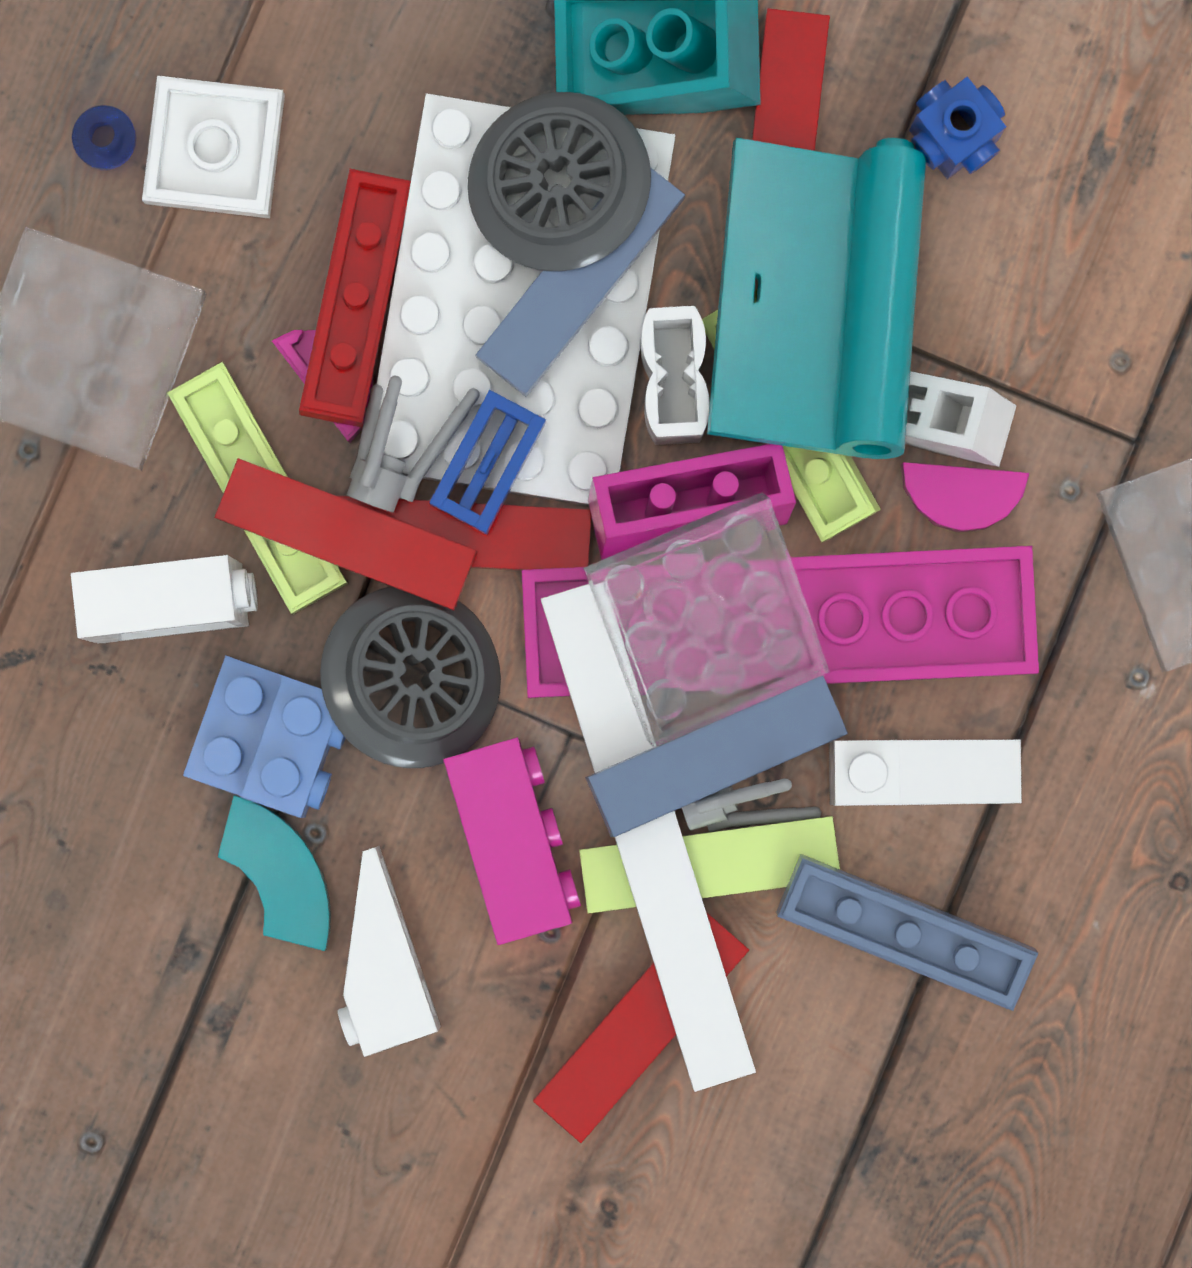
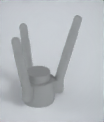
(378, 476)
(718, 808)

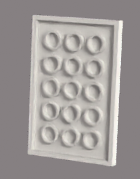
(459, 289)

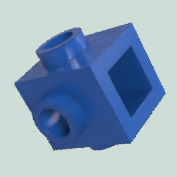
(952, 148)

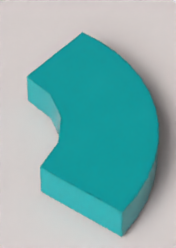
(282, 871)

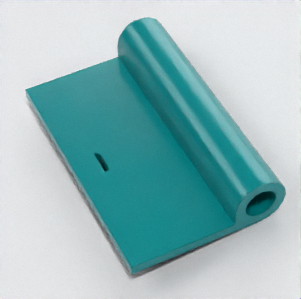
(834, 312)

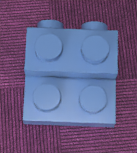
(265, 739)

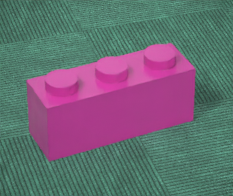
(659, 498)
(512, 840)

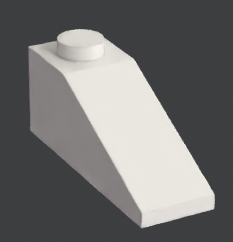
(957, 419)
(924, 772)
(383, 979)

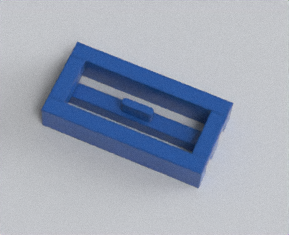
(513, 414)

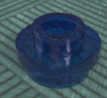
(117, 151)

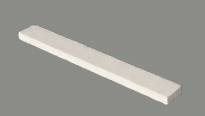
(652, 853)

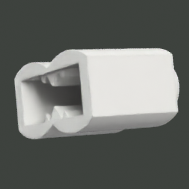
(672, 358)

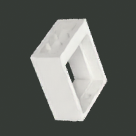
(162, 599)

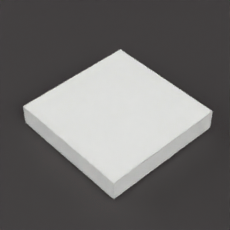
(213, 146)

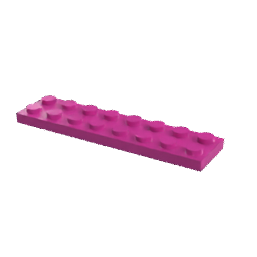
(872, 615)

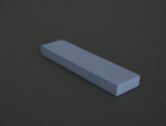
(565, 300)
(716, 756)
(906, 932)

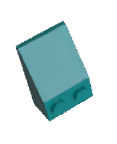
(659, 54)

